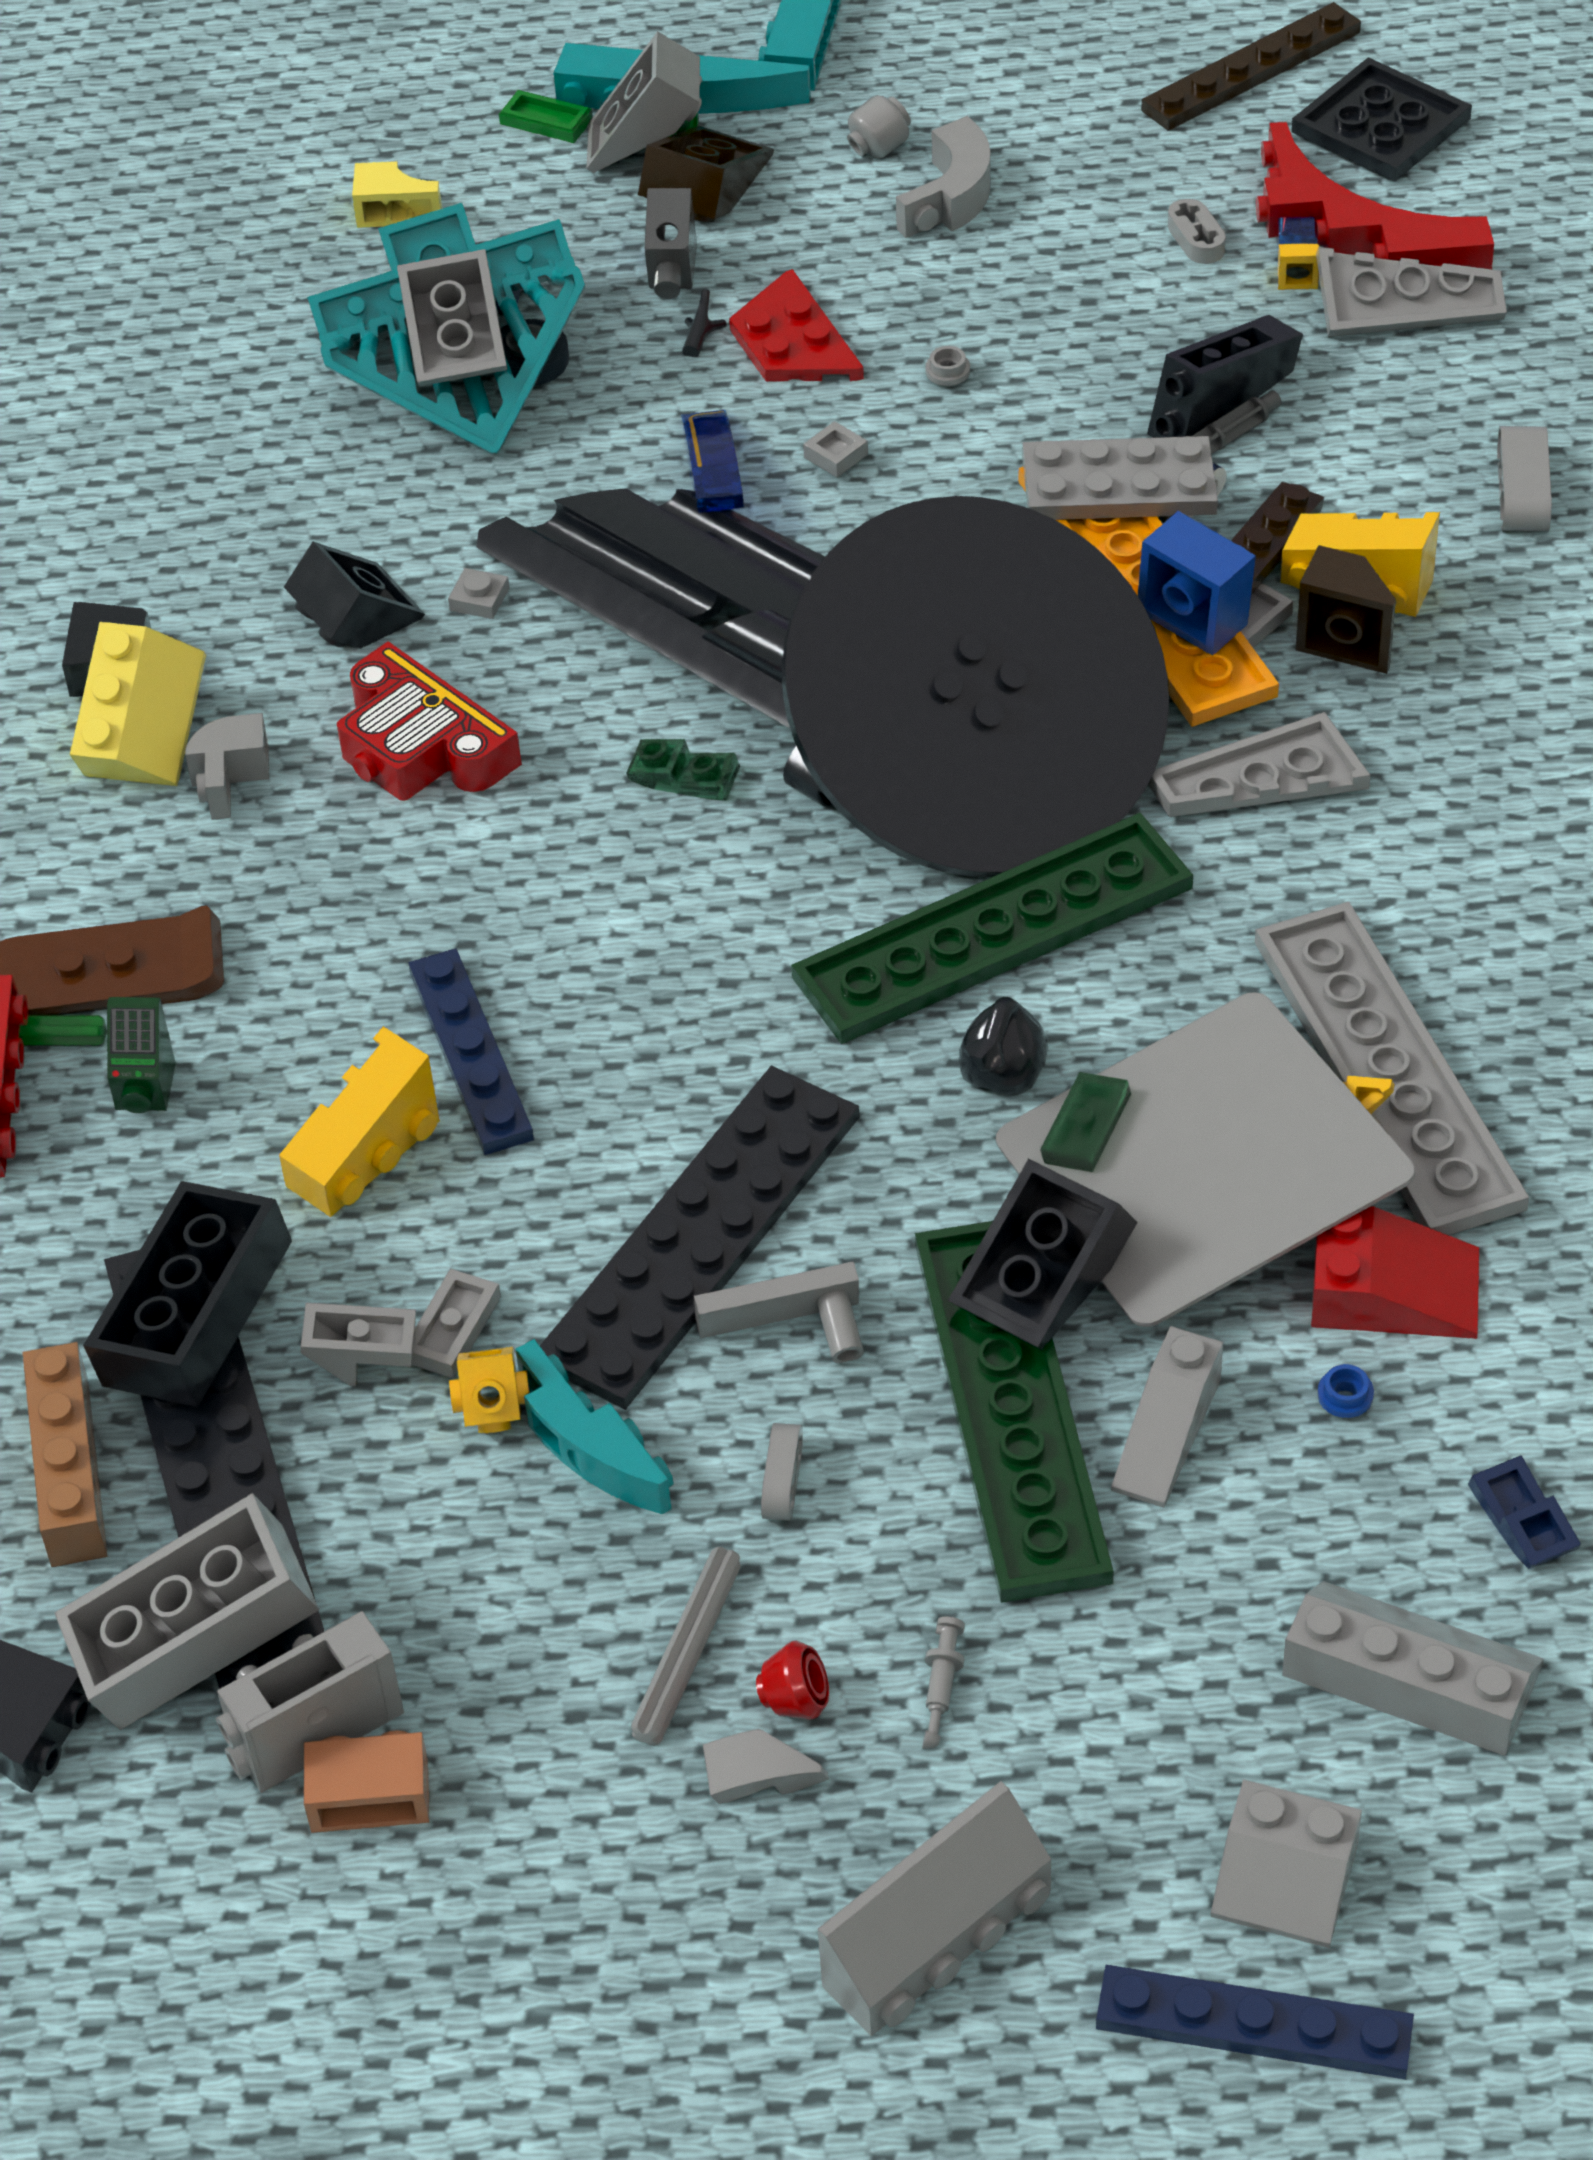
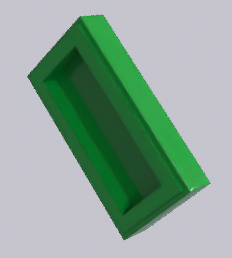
(545, 116)

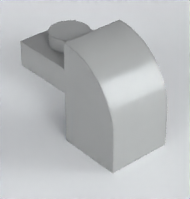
(224, 754)

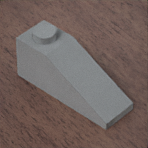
(1169, 1415)

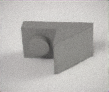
(354, 1335)

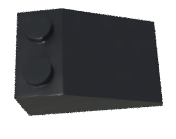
(1042, 1255)

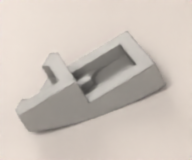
(755, 1762)

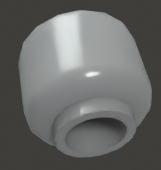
(878, 127)

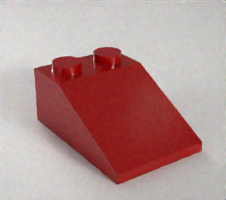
(1394, 1278)

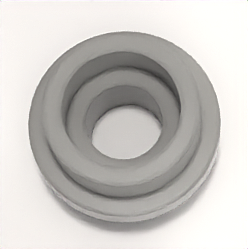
(947, 366)

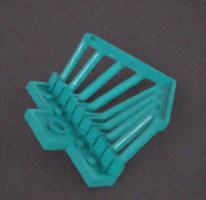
(377, 306)

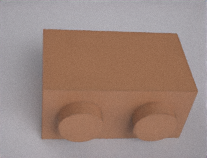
(366, 1781)

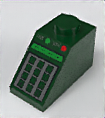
(138, 1054)

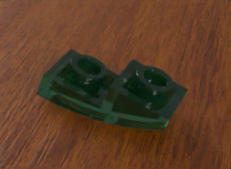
(672, 768)

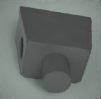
(670, 262)

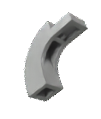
(961, 192)

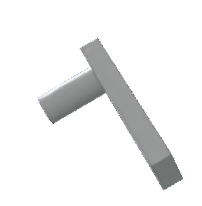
(821, 1291)

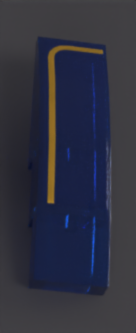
(712, 461)

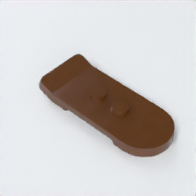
(144, 958)

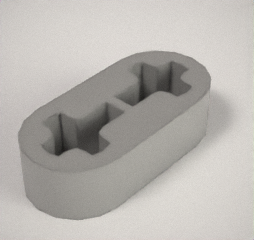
(1187, 234)
(781, 1471)

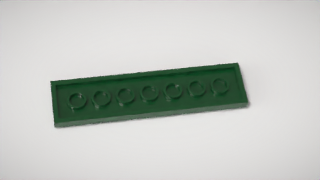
(991, 927)
(1015, 1438)

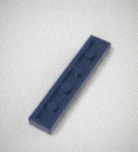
(471, 1052)
(1255, 2021)

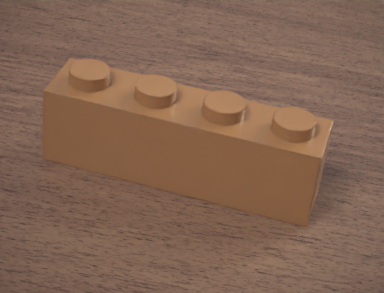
(64, 1455)

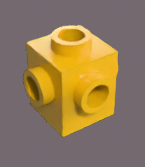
(492, 1369)

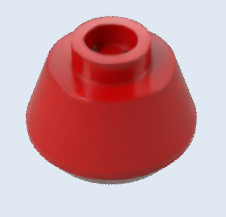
(794, 1682)

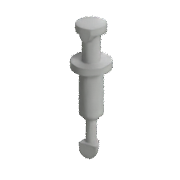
(944, 1663)

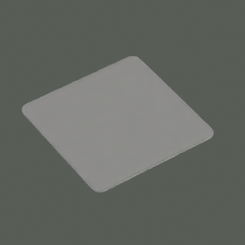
(1224, 1155)

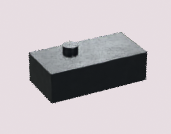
(188, 1293)

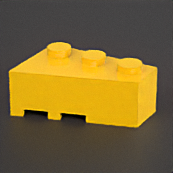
(1396, 548)
(366, 1127)

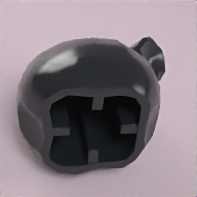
(1003, 1049)

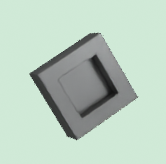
(835, 449)
(478, 593)

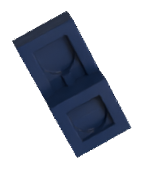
(1521, 1513)

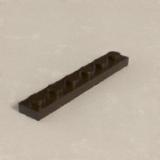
(1250, 66)

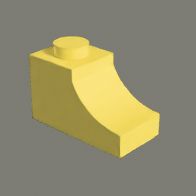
(388, 196)

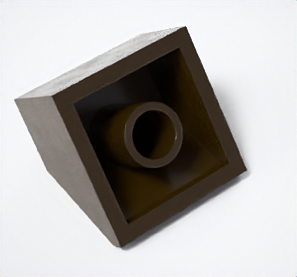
(1345, 611)

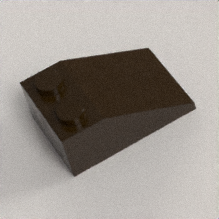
(709, 163)

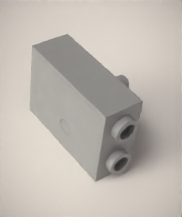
(317, 1690)

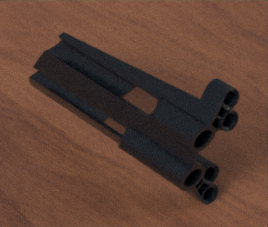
(665, 570)

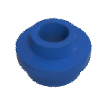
(1345, 1378)

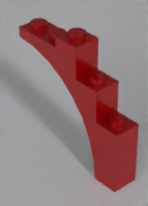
(1360, 224)

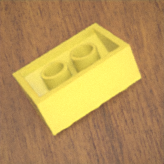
(137, 705)

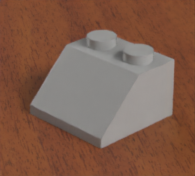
(1286, 1863)

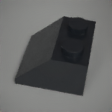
(349, 597)

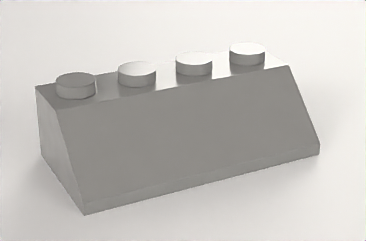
(1410, 1666)
(934, 1911)

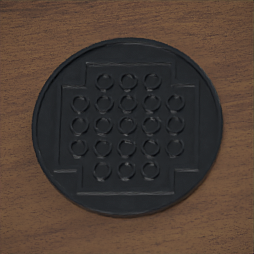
(974, 684)

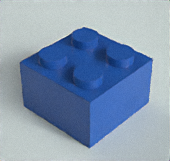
(1196, 582)

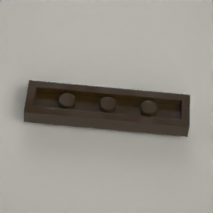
(1272, 525)

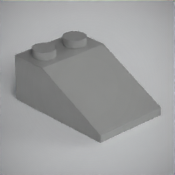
(646, 103)
(452, 317)

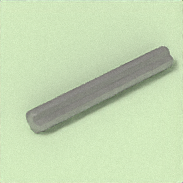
(685, 1646)

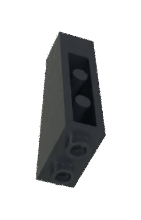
(1221, 374)
(37, 1712)

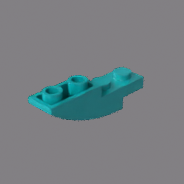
(589, 1440)

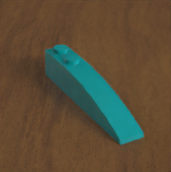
(801, 34)
(591, 72)

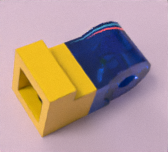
(1297, 248)

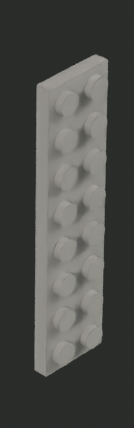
(1372, 1030)

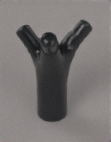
(700, 327)

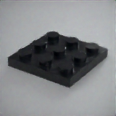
(1381, 119)

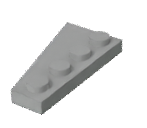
(1390, 295)
(1270, 767)

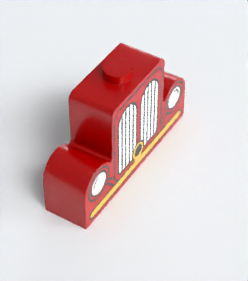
(418, 727)

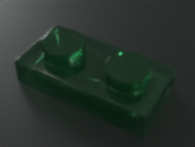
(1085, 1122)

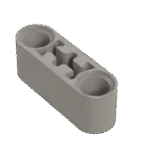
(1524, 478)

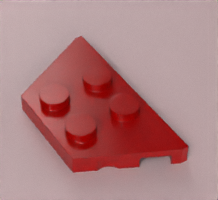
(791, 335)

